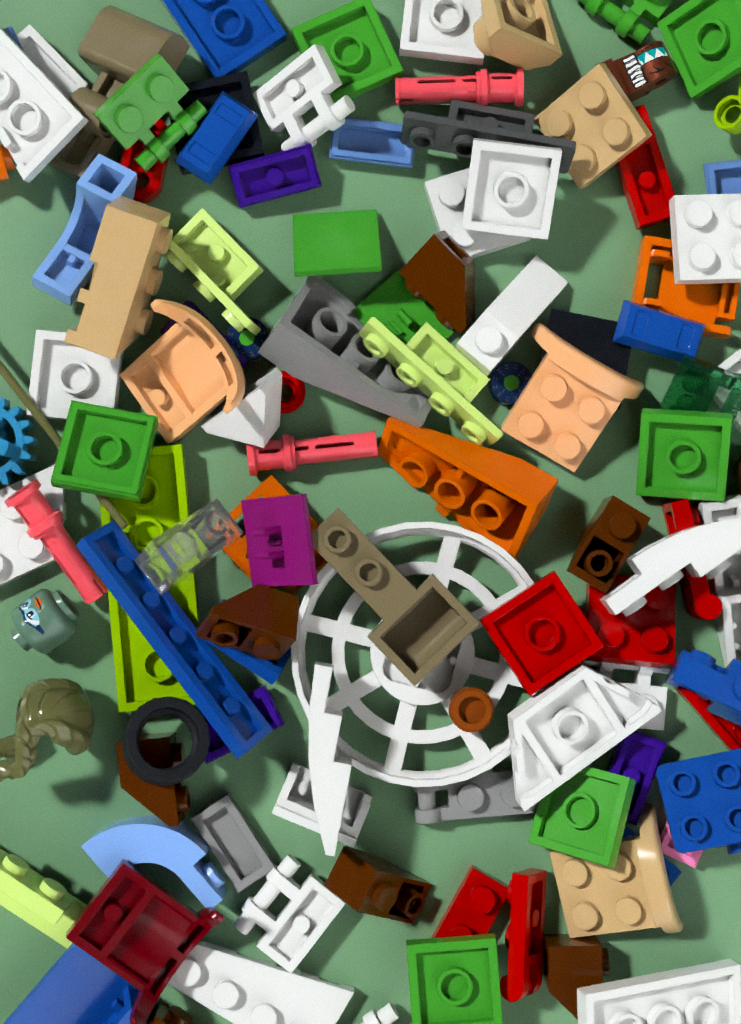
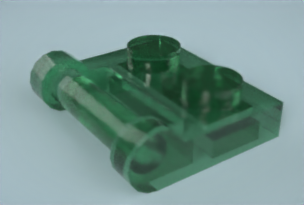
(696, 385)

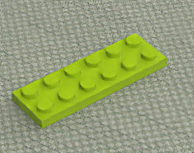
(163, 504)

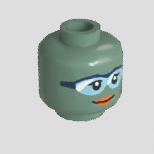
(44, 621)

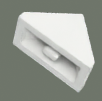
(255, 416)

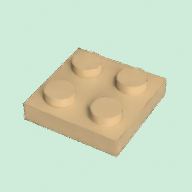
(598, 120)

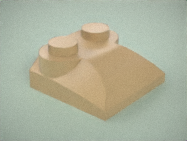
(518, 33)

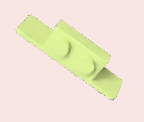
(219, 265)
(439, 373)
(37, 899)

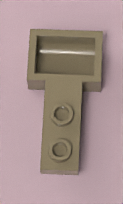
(115, 50)
(418, 622)

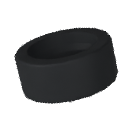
(158, 707)

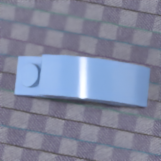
(68, 263)
(153, 841)

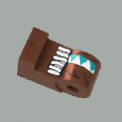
(643, 70)

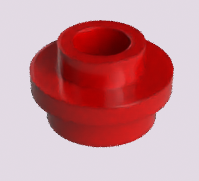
(298, 396)

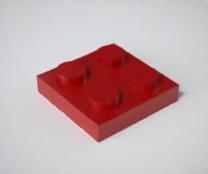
(541, 633)
(638, 639)

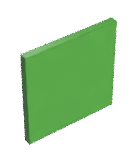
(336, 243)
(399, 310)

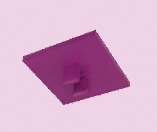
(279, 541)

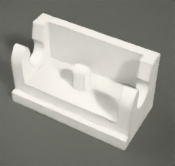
(297, 805)

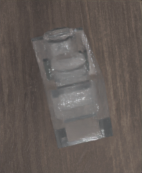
(187, 546)

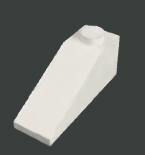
(511, 315)

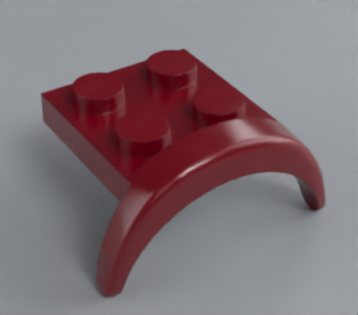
(140, 933)

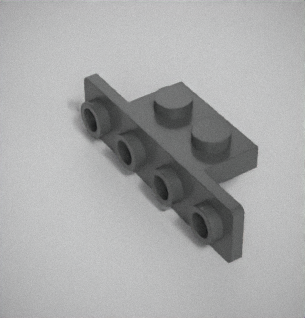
(480, 121)

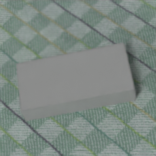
(233, 842)

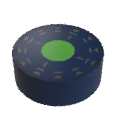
(246, 341)
(508, 382)

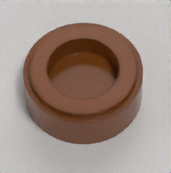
(471, 709)

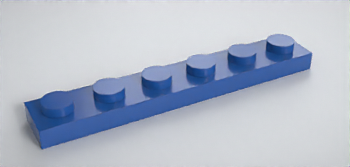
(175, 640)

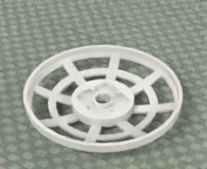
(435, 687)

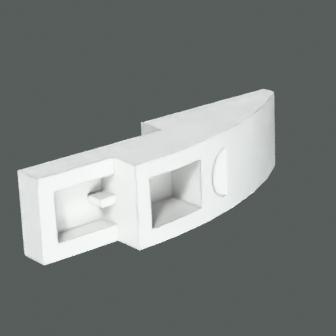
(699, 549)

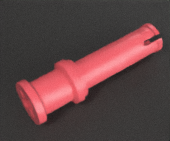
(480, 88)
(289, 453)
(46, 525)

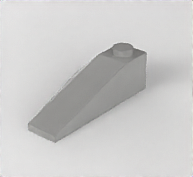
(322, 346)

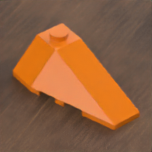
(471, 483)

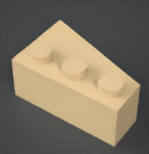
(122, 277)

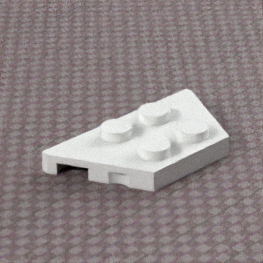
(17, 550)
(569, 729)

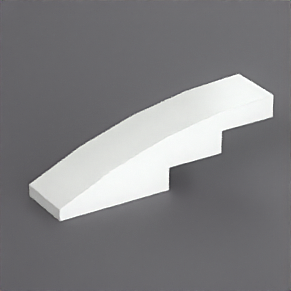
(728, 583)
(327, 772)

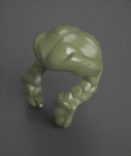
(49, 708)

